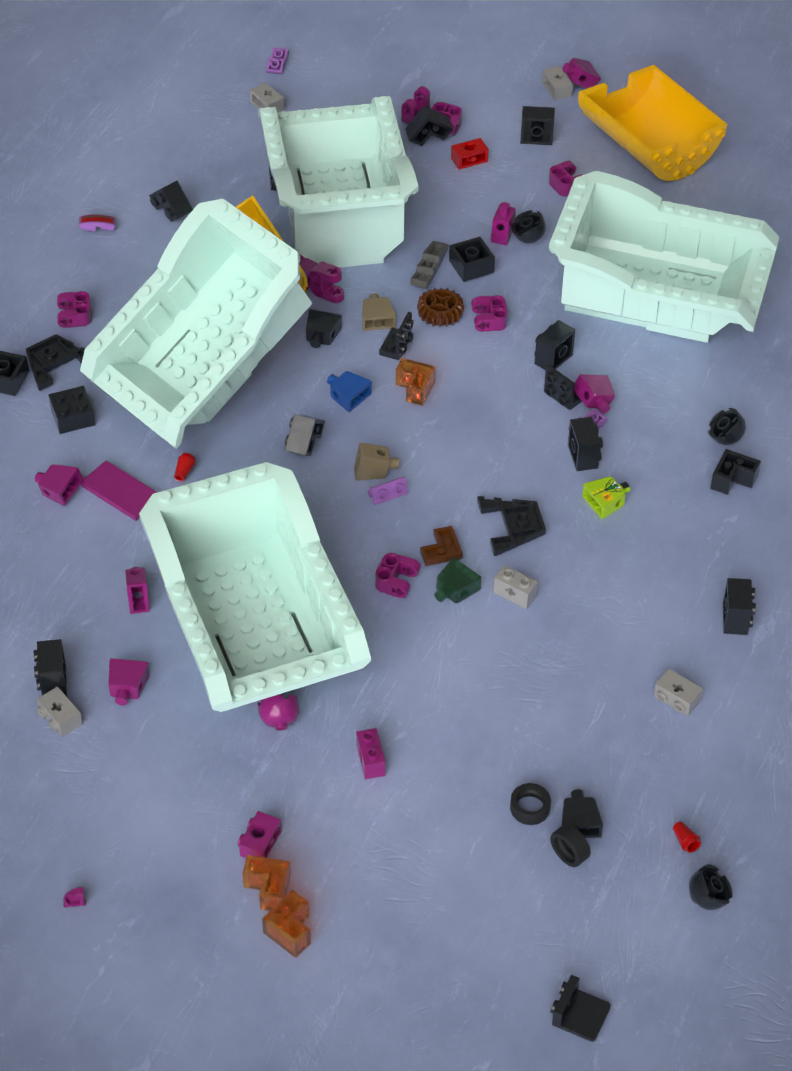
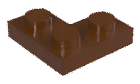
(445, 549)

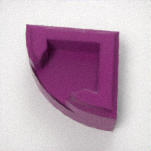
(74, 898)

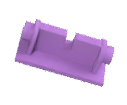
(388, 490)

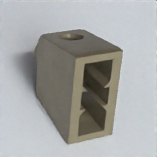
(377, 314)
(373, 462)

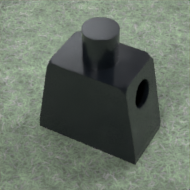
(322, 327)
(582, 814)

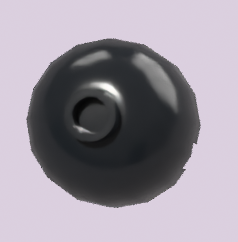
(529, 226)
(727, 427)
(709, 888)

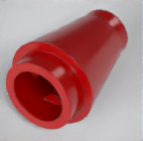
(184, 466)
(687, 838)

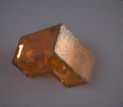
(417, 379)
(269, 877)
(286, 925)

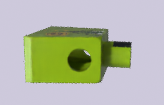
(605, 495)

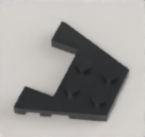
(49, 355)
(521, 521)

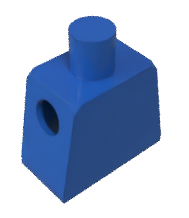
(349, 389)

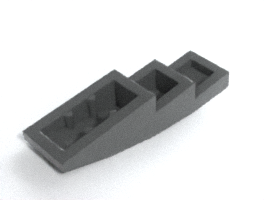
(429, 264)

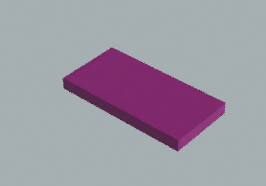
(118, 489)

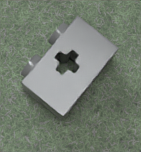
(557, 83)
(266, 96)
(515, 587)
(678, 692)
(59, 712)

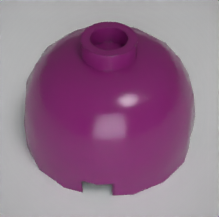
(278, 711)

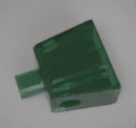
(456, 582)

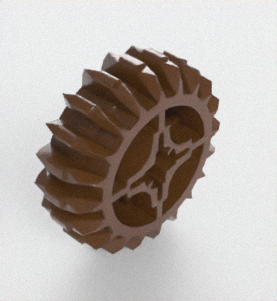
(440, 307)

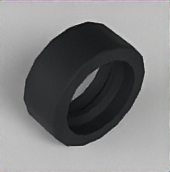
(529, 817)
(570, 845)

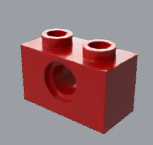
(469, 153)

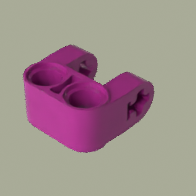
(412, 107)
(453, 112)
(561, 177)
(322, 282)
(82, 309)
(497, 313)
(388, 571)

